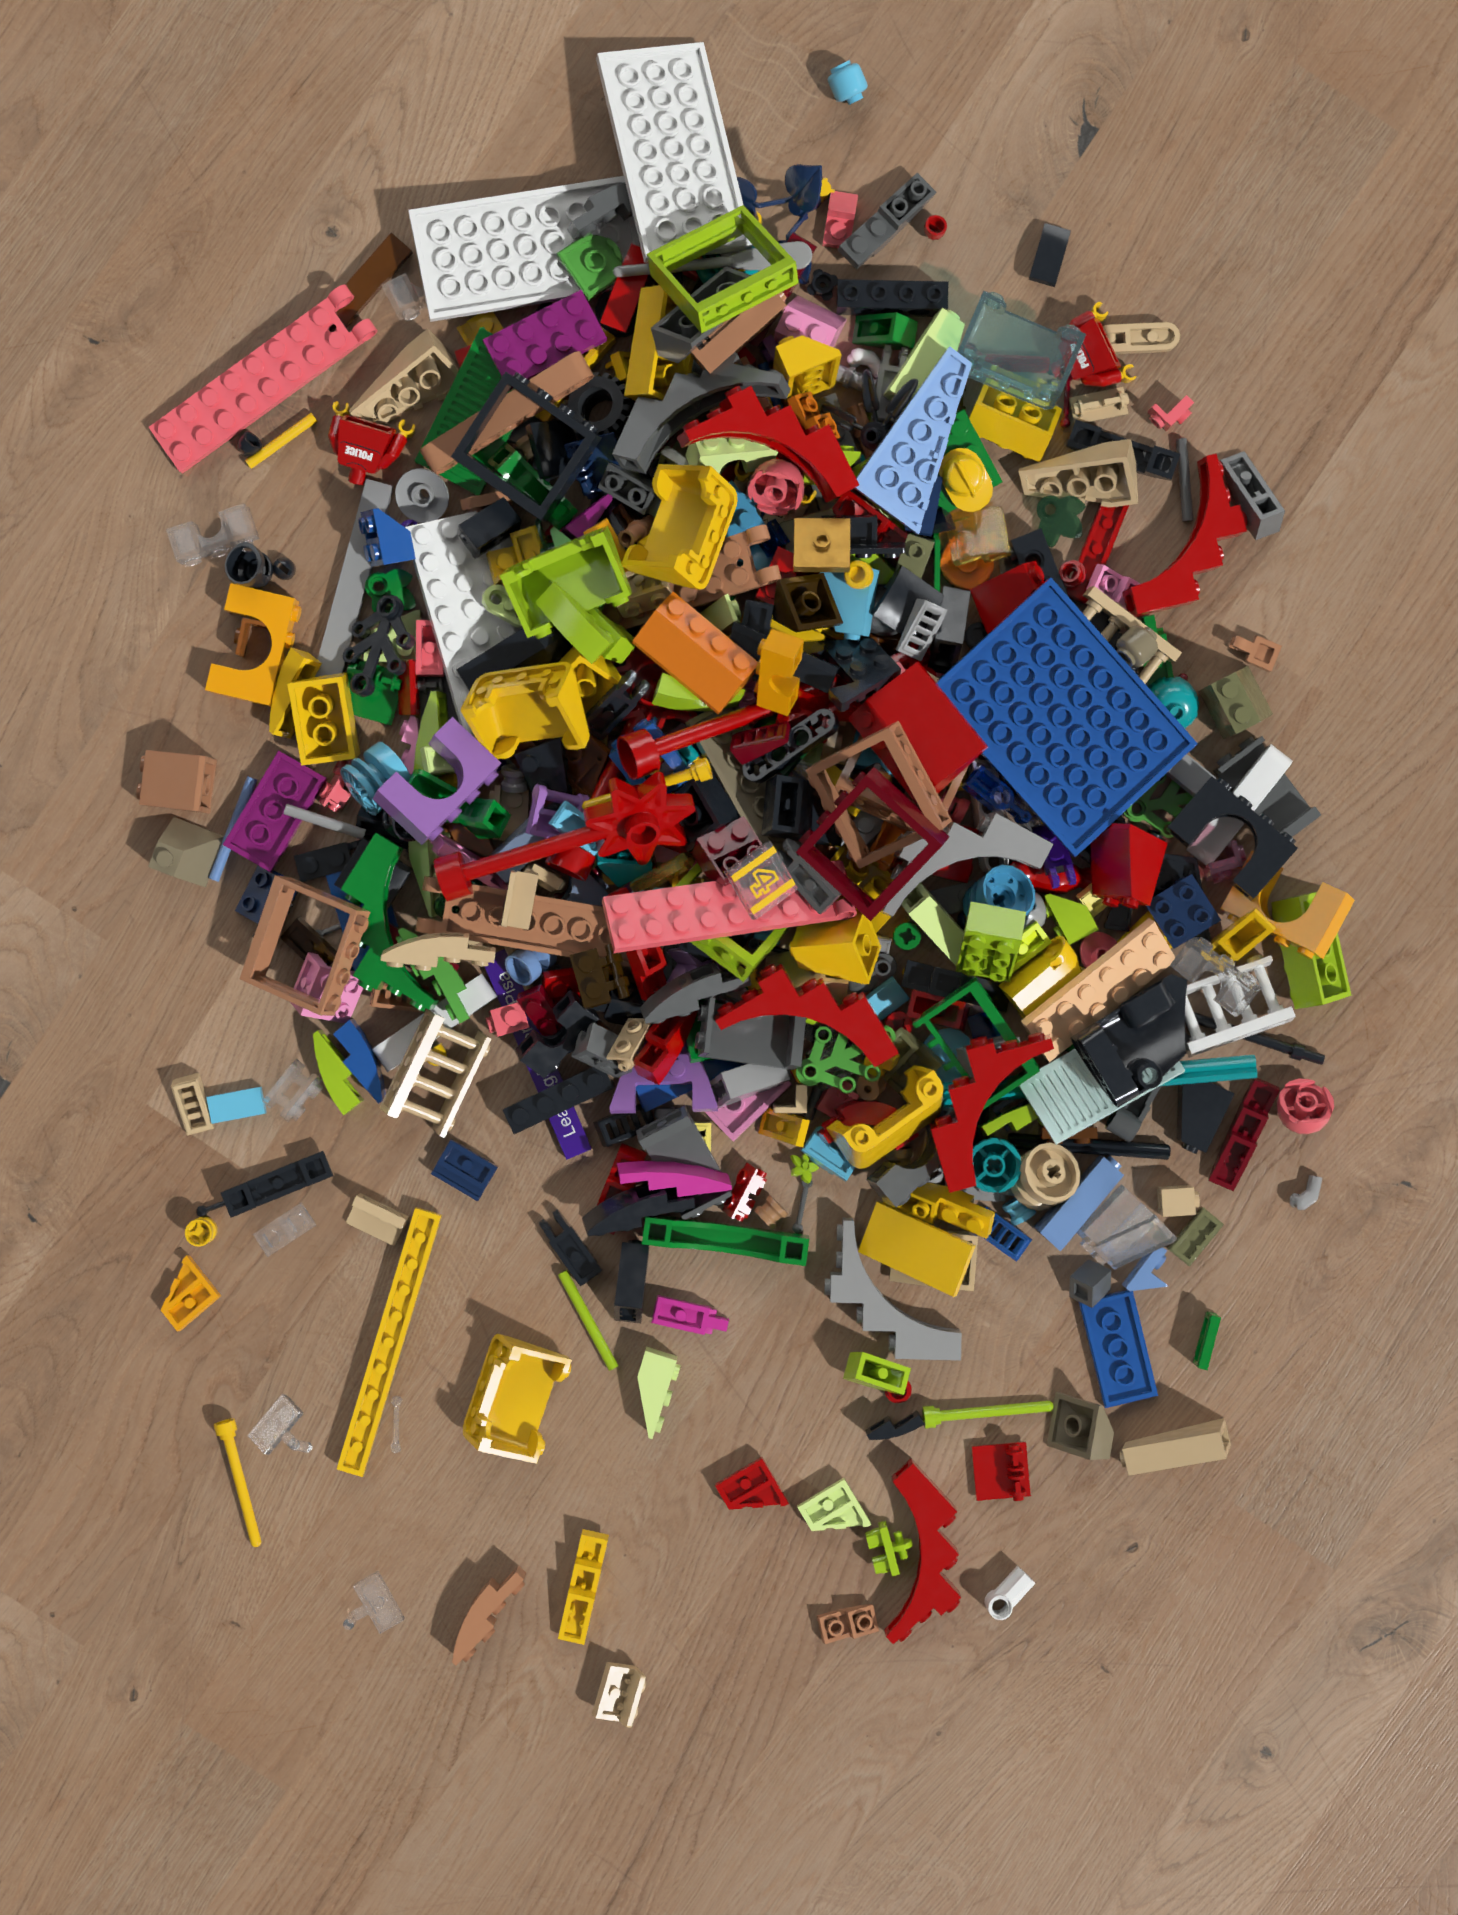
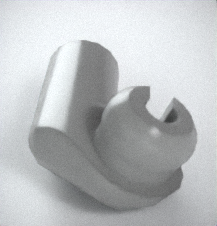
(1309, 1196)

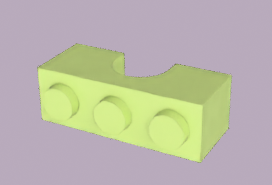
(724, 450)

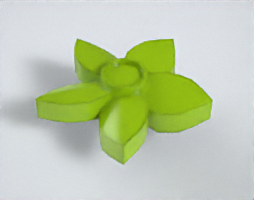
(803, 1167)

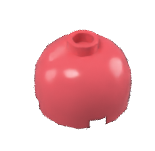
(776, 487)
(1304, 1106)

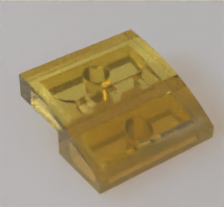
(979, 536)
(663, 872)

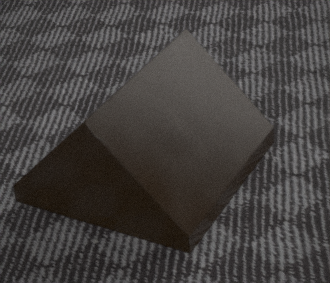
(805, 603)

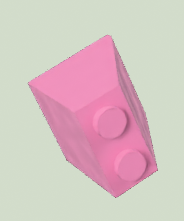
(809, 320)

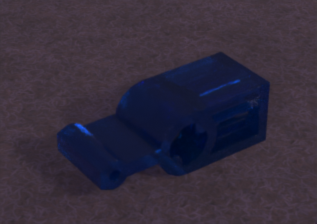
(985, 785)

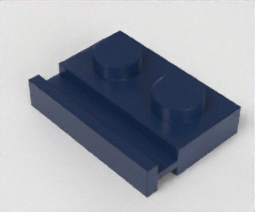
(464, 1170)

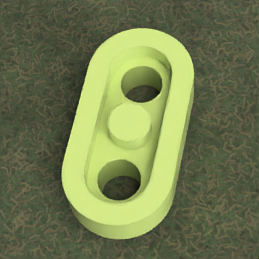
(504, 609)

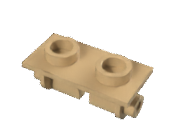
(1099, 405)
(628, 1042)

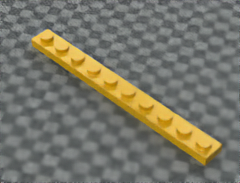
(389, 1342)

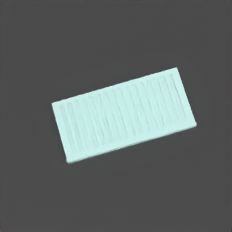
(1071, 1099)

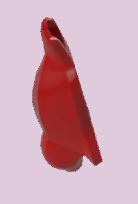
(1042, 884)

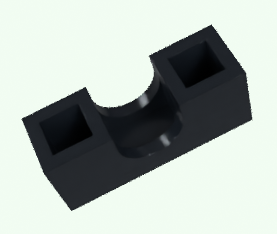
(545, 1053)

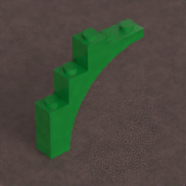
(370, 885)

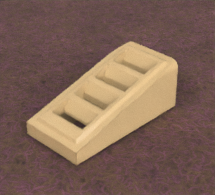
(198, 1090)

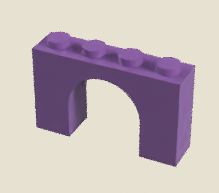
(425, 816)

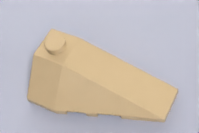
(414, 377)
(1093, 474)

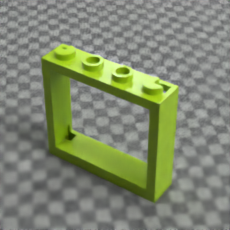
(738, 297)
(728, 952)

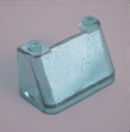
(1019, 353)

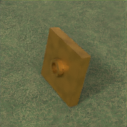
(821, 545)

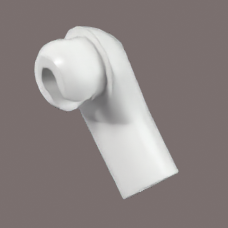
(864, 357)

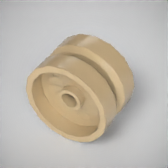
(1046, 1177)

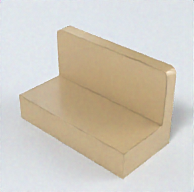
(519, 899)
(800, 1104)
(377, 1219)

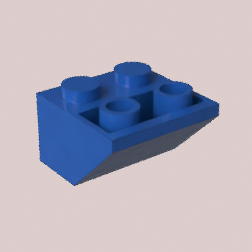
(385, 539)

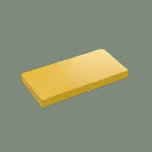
(916, 1248)

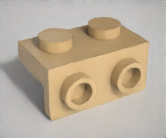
(619, 1693)

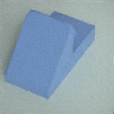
(1141, 1276)

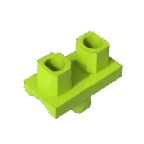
(887, 1562)

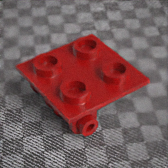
(1001, 1471)

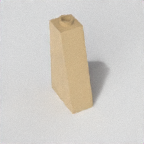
(1177, 1448)

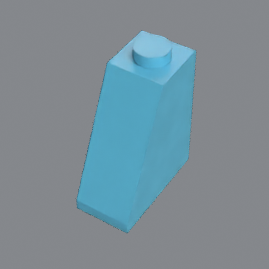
(853, 605)

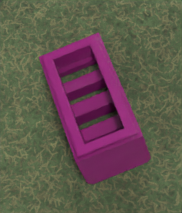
(587, 518)

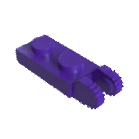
(1057, 859)

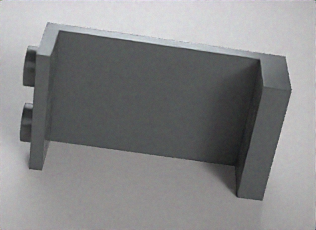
(1282, 803)
(757, 1041)
(679, 1140)

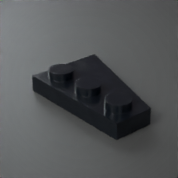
(546, 766)

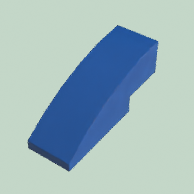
(362, 1060)

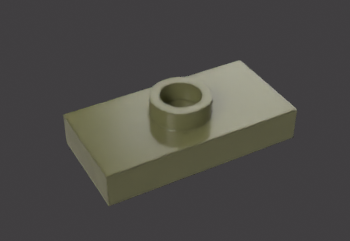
(1195, 1236)

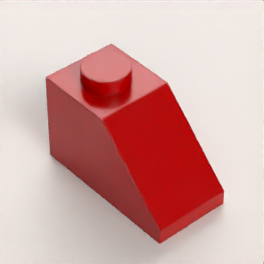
(952, 1017)

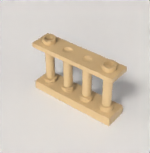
(1122, 618)
(419, 1052)

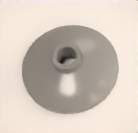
(412, 501)

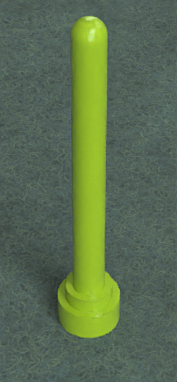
(934, 1416)

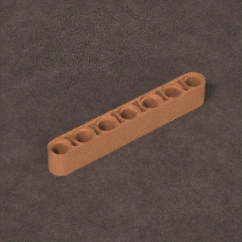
(514, 410)

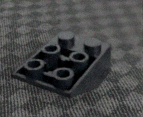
(793, 809)

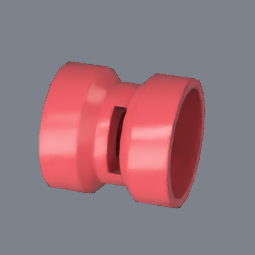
(959, 810)

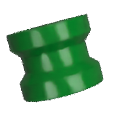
(902, 935)

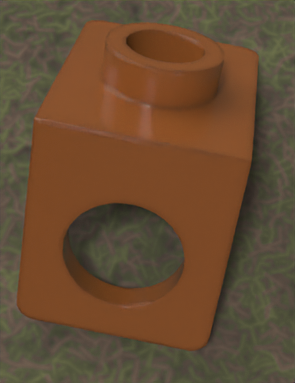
(242, 634)

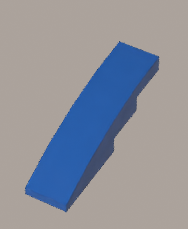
(655, 1095)

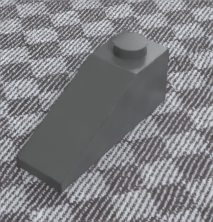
(1254, 495)

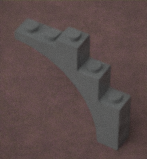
(688, 396)

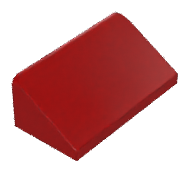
(408, 694)

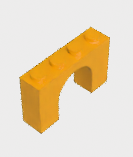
(278, 615)
(1310, 932)

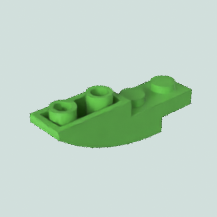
(447, 981)

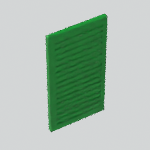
(465, 398)

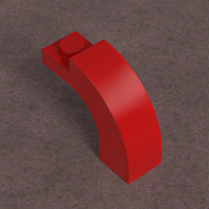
(860, 1112)

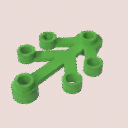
(1168, 802)
(839, 1058)

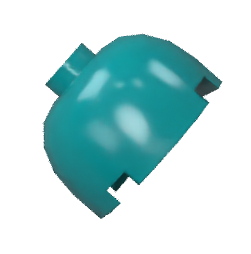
(1178, 698)
(996, 1164)

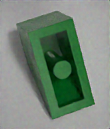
(883, 329)

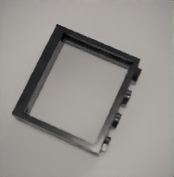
(563, 413)

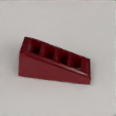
(758, 741)

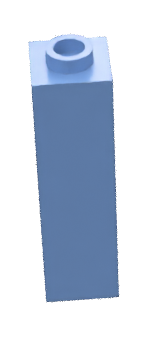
(1066, 1218)

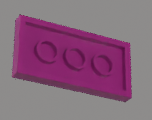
(546, 337)
(262, 827)

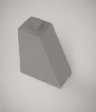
(746, 1082)

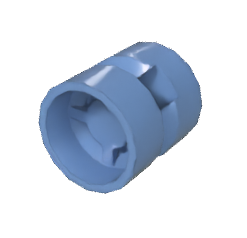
(527, 965)

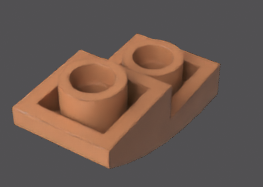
(847, 1622)

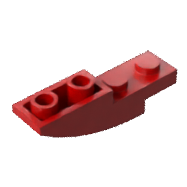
(646, 965)

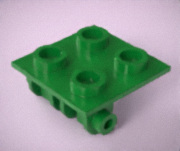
(383, 701)

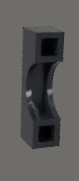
(557, 1099)

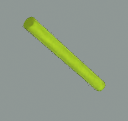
(587, 1320)

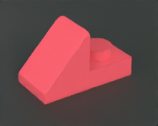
(839, 218)
(427, 653)

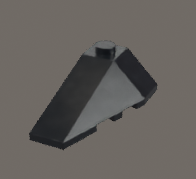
(516, 652)

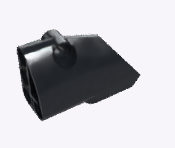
(1137, 1036)

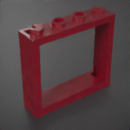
(904, 809)

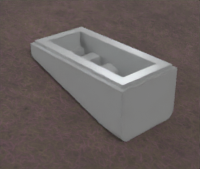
(929, 633)

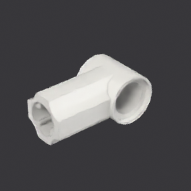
(1011, 1590)

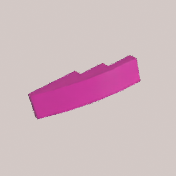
(684, 1177)

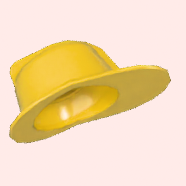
(966, 480)

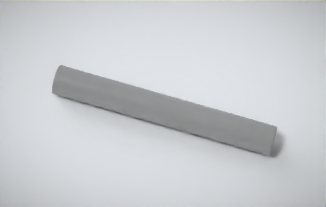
(324, 821)

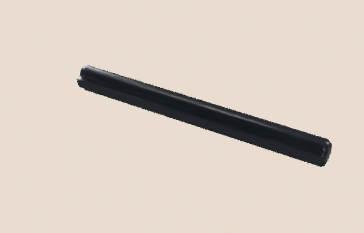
(1098, 1147)

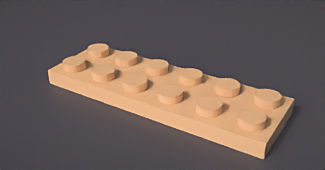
(1101, 987)

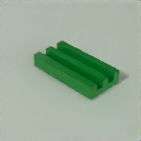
(1206, 1340)

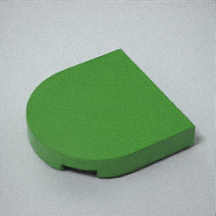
(591, 263)

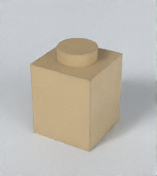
(1177, 1200)

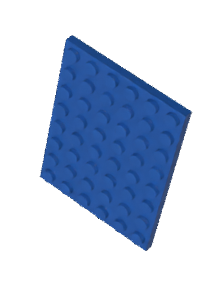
(1064, 717)

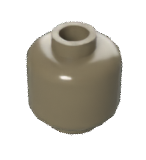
(1137, 645)

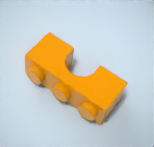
(779, 659)

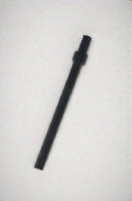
(1295, 1050)

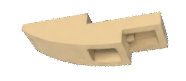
(426, 950)

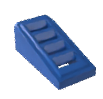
(1021, 1246)

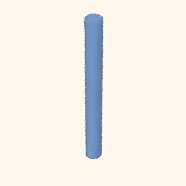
(224, 852)

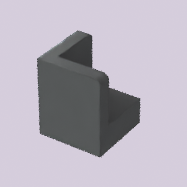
(1090, 1283)

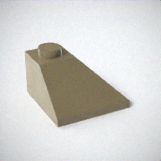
(186, 852)
(1080, 1428)

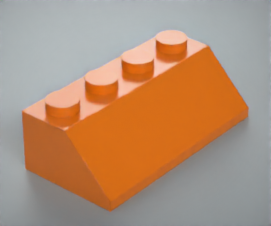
(695, 653)

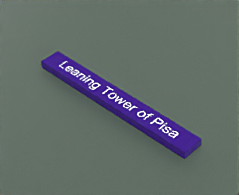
(567, 1123)

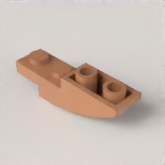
(479, 1621)

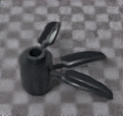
(875, 431)

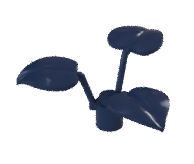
(803, 185)

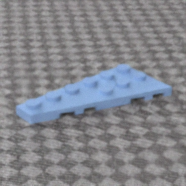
(910, 455)

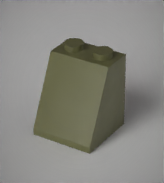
(1235, 702)

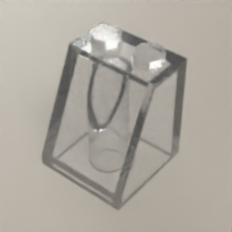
(1123, 1230)

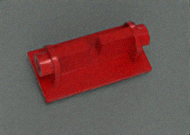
(747, 1181)

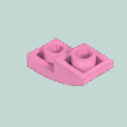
(1111, 583)
(410, 732)

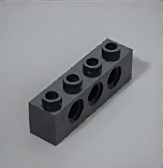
(891, 296)
(1035, 545)

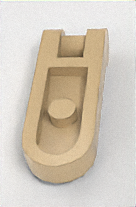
(1143, 337)

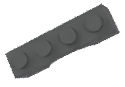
(897, 1182)

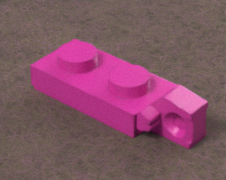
(687, 1316)

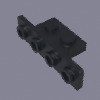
(864, 538)

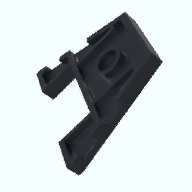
(861, 666)
(1171, 870)

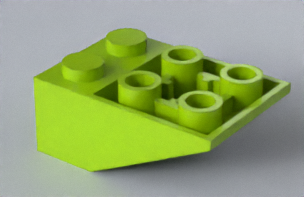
(990, 941)

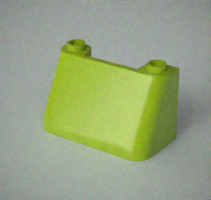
(583, 567)

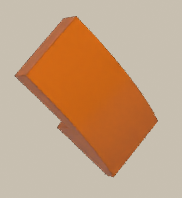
(808, 414)

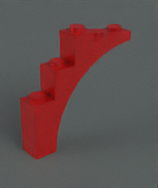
(812, 450)
(1200, 554)
(815, 1001)
(990, 1067)
(936, 1552)

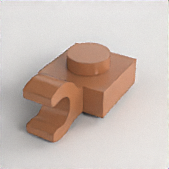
(1259, 652)

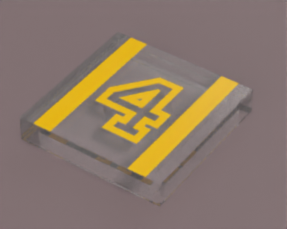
(761, 880)

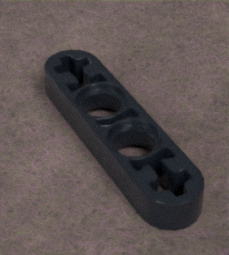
(794, 751)

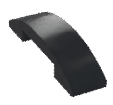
(1150, 461)
(276, 1184)

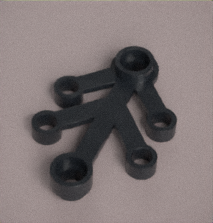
(378, 642)

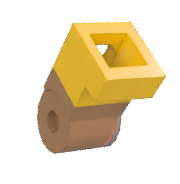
(871, 1090)

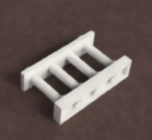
(1250, 1024)

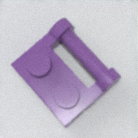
(540, 817)

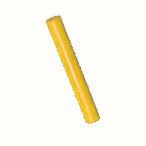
(281, 440)

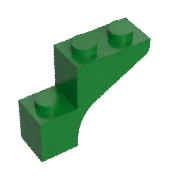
(520, 473)
(482, 817)

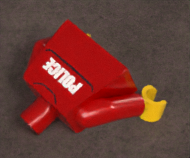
(1097, 360)
(364, 444)

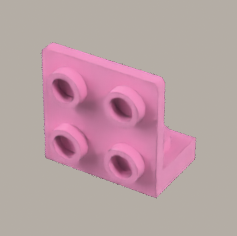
(313, 981)

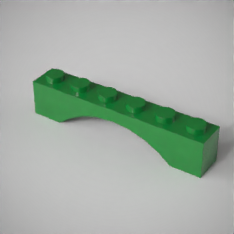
(726, 1238)

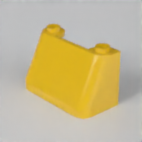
(687, 526)
(526, 707)
(866, 1145)
(513, 1398)

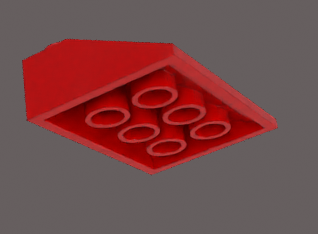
(930, 721)

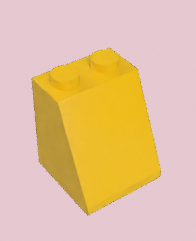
(838, 948)

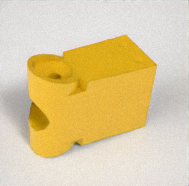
(1042, 976)

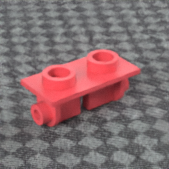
(334, 791)

